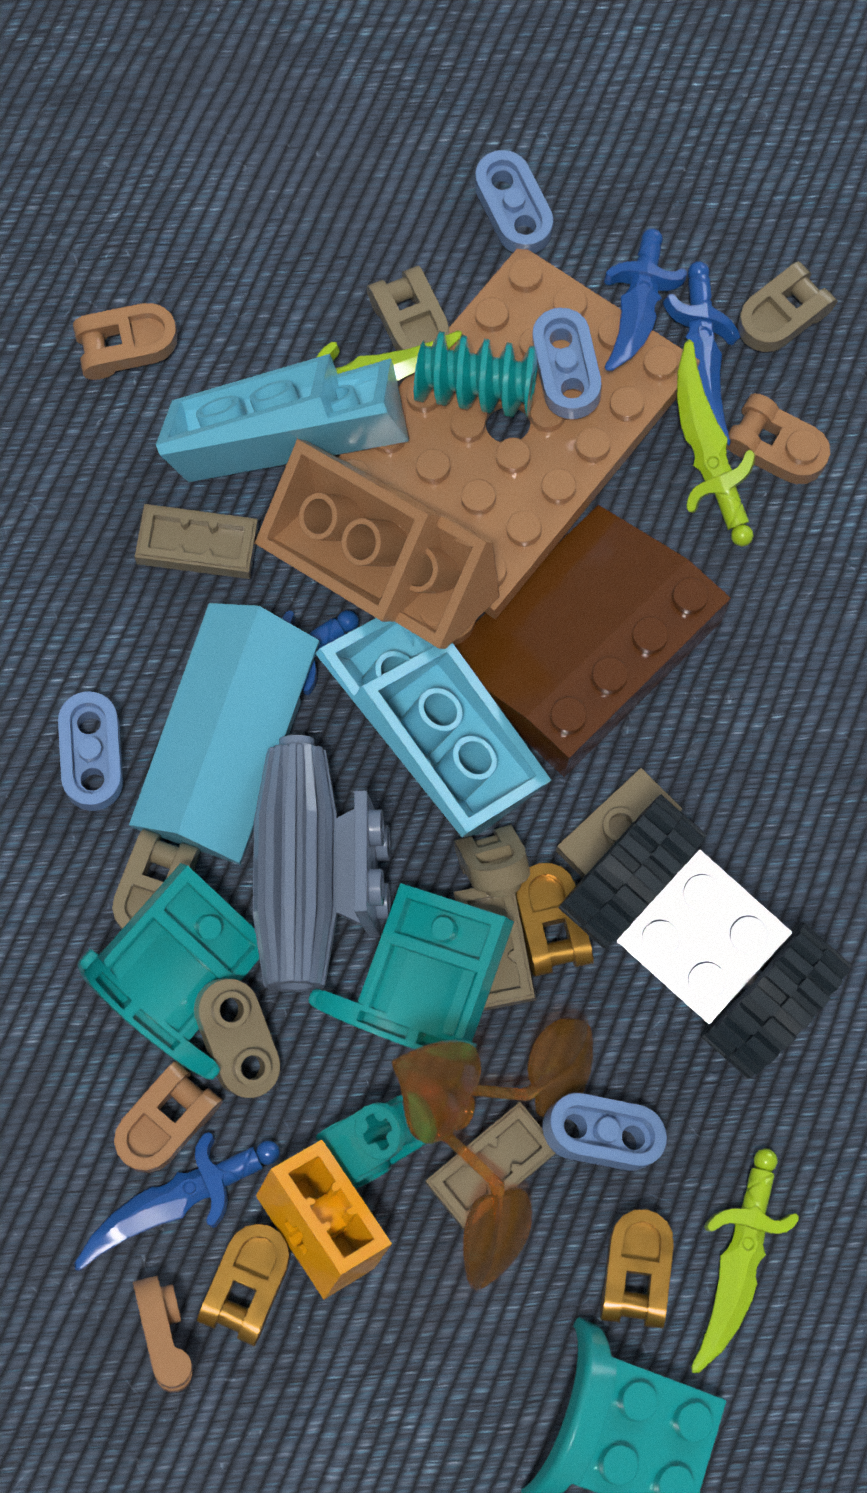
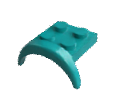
(164, 960)
(426, 972)
(628, 1428)

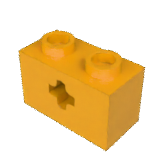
(323, 1219)

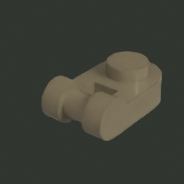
(772, 321)
(415, 323)
(494, 862)
(135, 886)

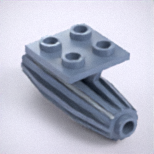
(311, 866)

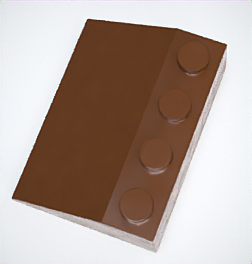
(591, 635)

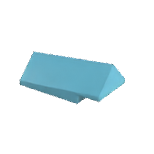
(260, 418)
(226, 714)
(437, 722)

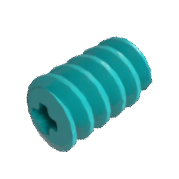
(475, 375)

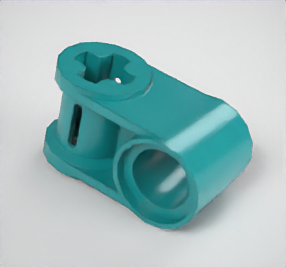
(370, 1141)

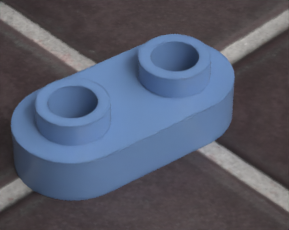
(516, 206)
(567, 367)
(90, 753)
(601, 1130)

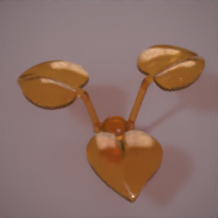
(438, 1099)

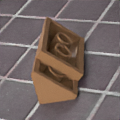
(378, 547)

